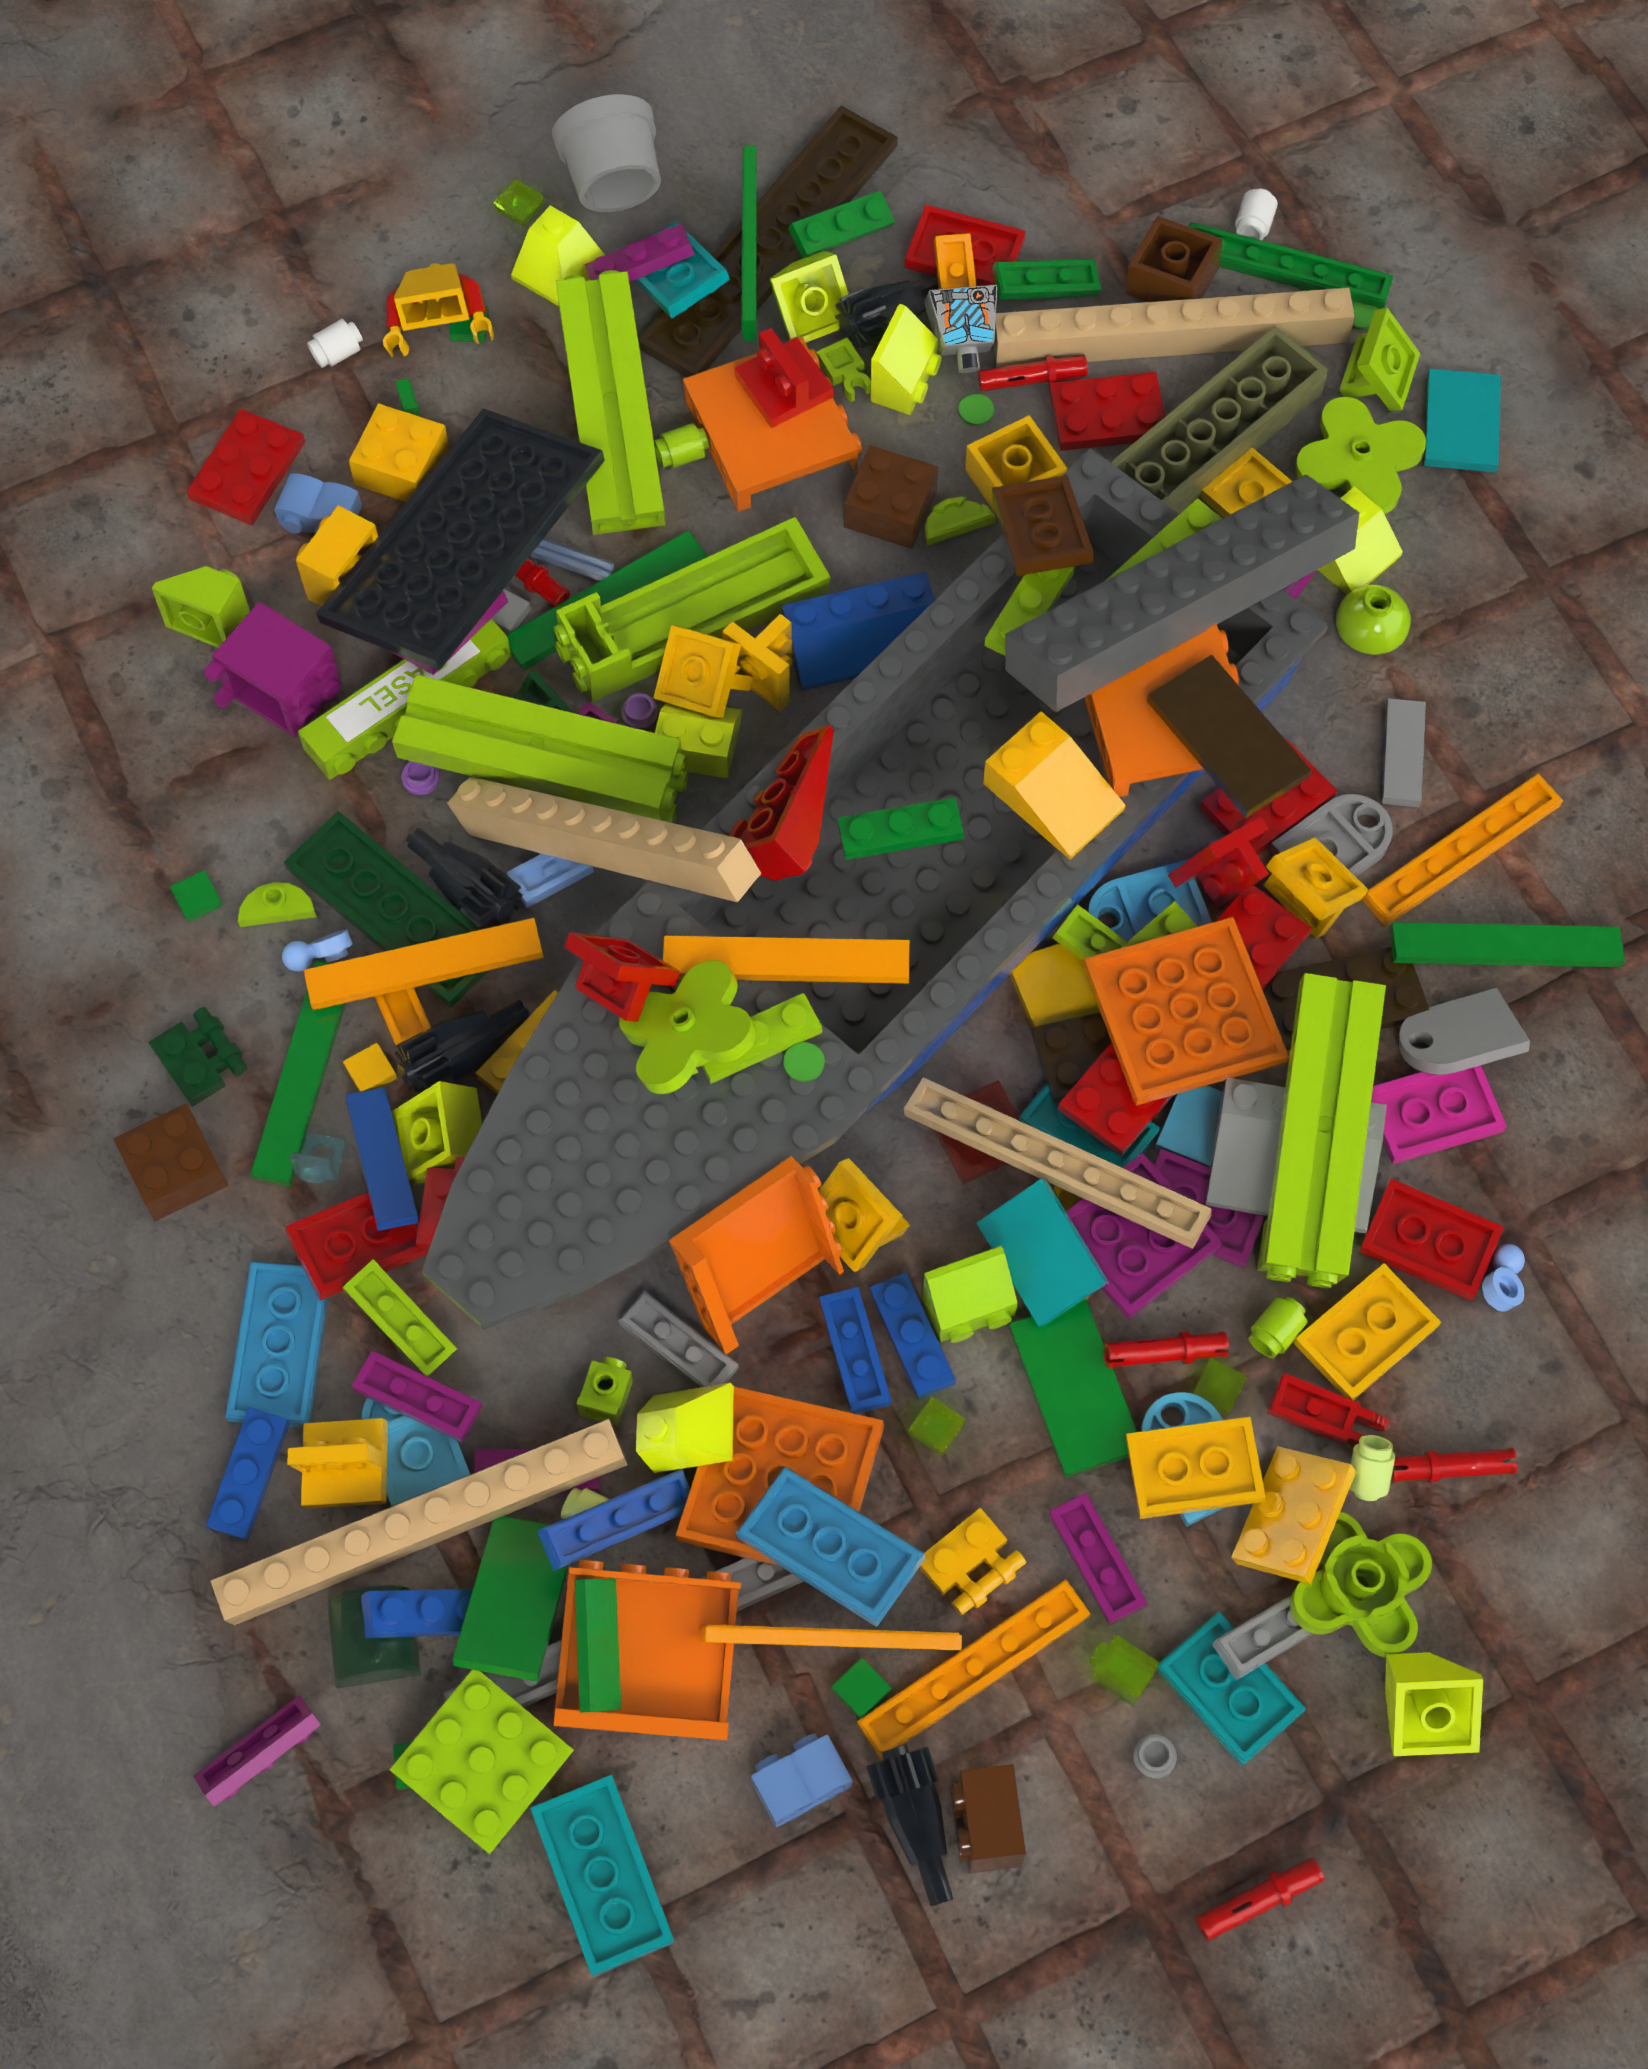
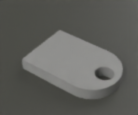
(1342, 834)
(1462, 1034)

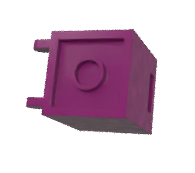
(275, 670)

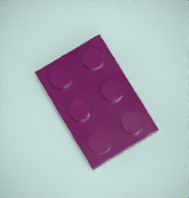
(1234, 1228)

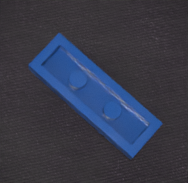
(912, 1336)
(855, 1351)
(248, 1473)
(414, 1612)

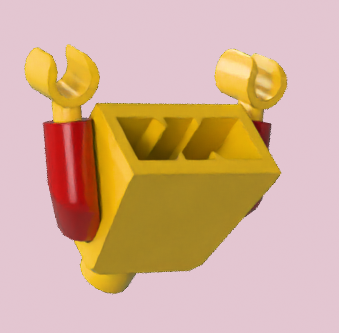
(433, 298)

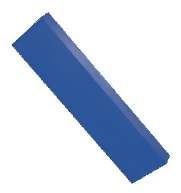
(381, 1159)
(615, 1520)

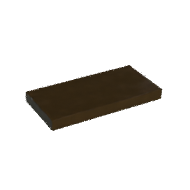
(1229, 736)

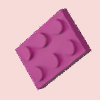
(1436, 1112)

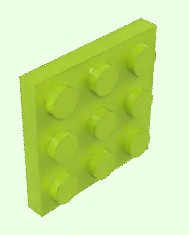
(481, 1760)

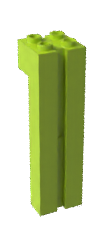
(611, 401)
(741, 584)
(541, 749)
(1322, 1131)

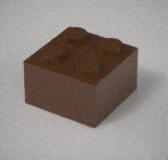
(1173, 263)
(890, 496)
(170, 1162)
(990, 1819)

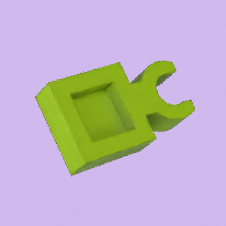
(844, 365)

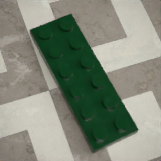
(379, 895)

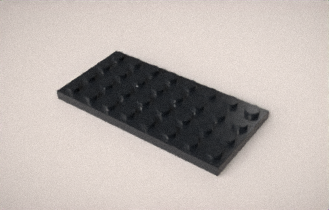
(460, 538)

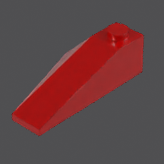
(790, 811)

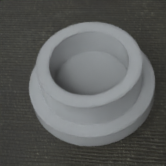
(1155, 1756)

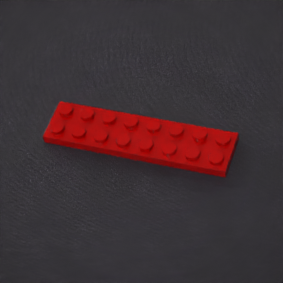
(1102, 1097)

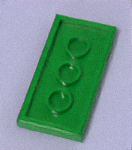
(1074, 1389)
(511, 1603)

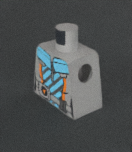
(963, 322)

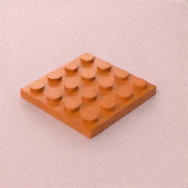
(1185, 1011)
(774, 1433)

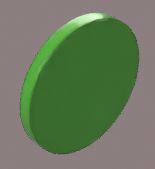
(1363, 315)
(976, 409)
(804, 1061)

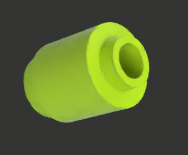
(681, 446)
(1278, 1327)

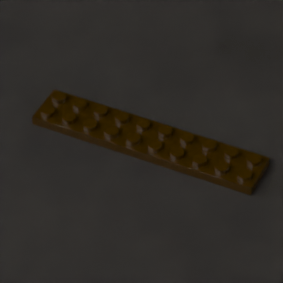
(818, 179)
(1073, 1045)

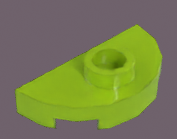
(956, 517)
(275, 904)

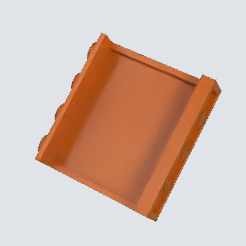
(750, 451)
(1128, 731)
(755, 1247)
(666, 1673)

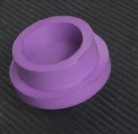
(640, 711)
(420, 778)

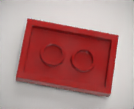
(989, 241)
(1105, 410)
(246, 466)
(1279, 814)
(1431, 1239)
(344, 1240)

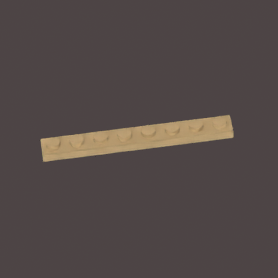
(1058, 1162)

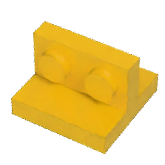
(766, 659)
(699, 672)
(1313, 884)
(860, 1214)
(342, 1463)

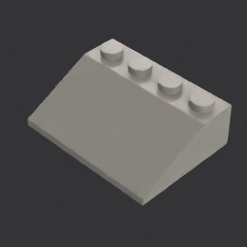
(1248, 1146)

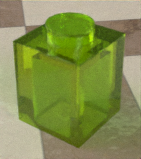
(1122, 1669)

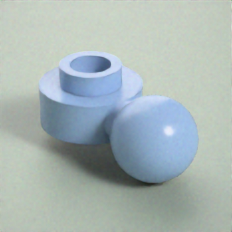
(298, 955)
(1503, 1287)

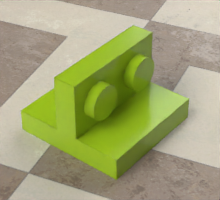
(1381, 362)

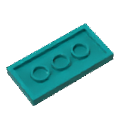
(602, 1875)

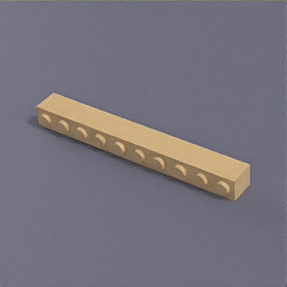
(1172, 326)
(606, 838)
(418, 1523)

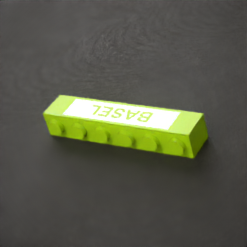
(372, 714)

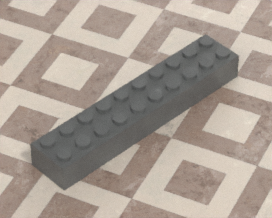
(1180, 592)

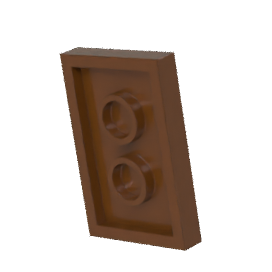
(1042, 525)

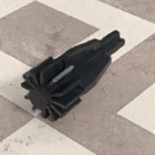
(869, 311)
(468, 880)
(455, 1046)
(914, 1813)

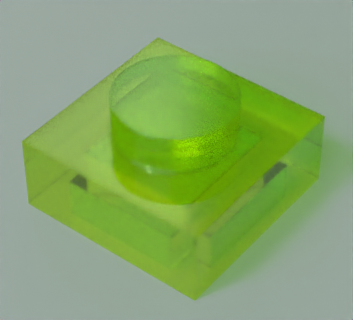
(519, 202)
(1220, 1386)
(937, 1426)

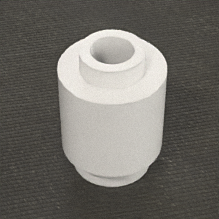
(1256, 214)
(335, 343)

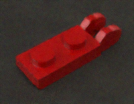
(1322, 1411)

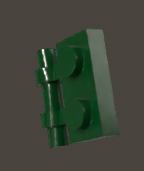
(188, 1064)

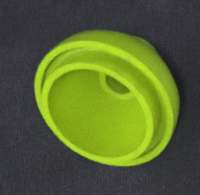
(1370, 628)

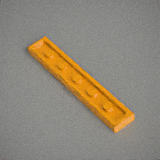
(1461, 850)
(794, 958)
(423, 964)
(831, 1637)
(973, 1668)

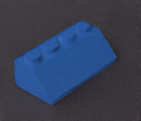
(849, 629)

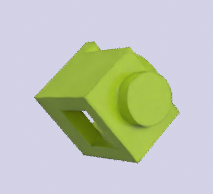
(610, 1403)

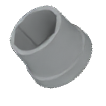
(609, 151)

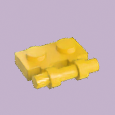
(962, 1552)

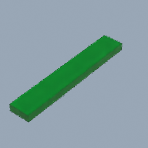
(749, 243)
(1299, 267)
(537, 638)
(1506, 944)
(297, 1091)

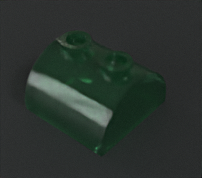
(364, 1659)

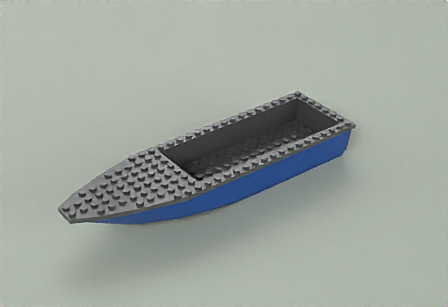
(596, 1170)

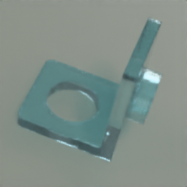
(318, 1169)

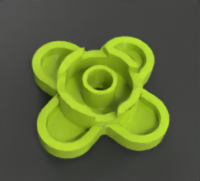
(1361, 452)
(690, 1028)
(1376, 1607)

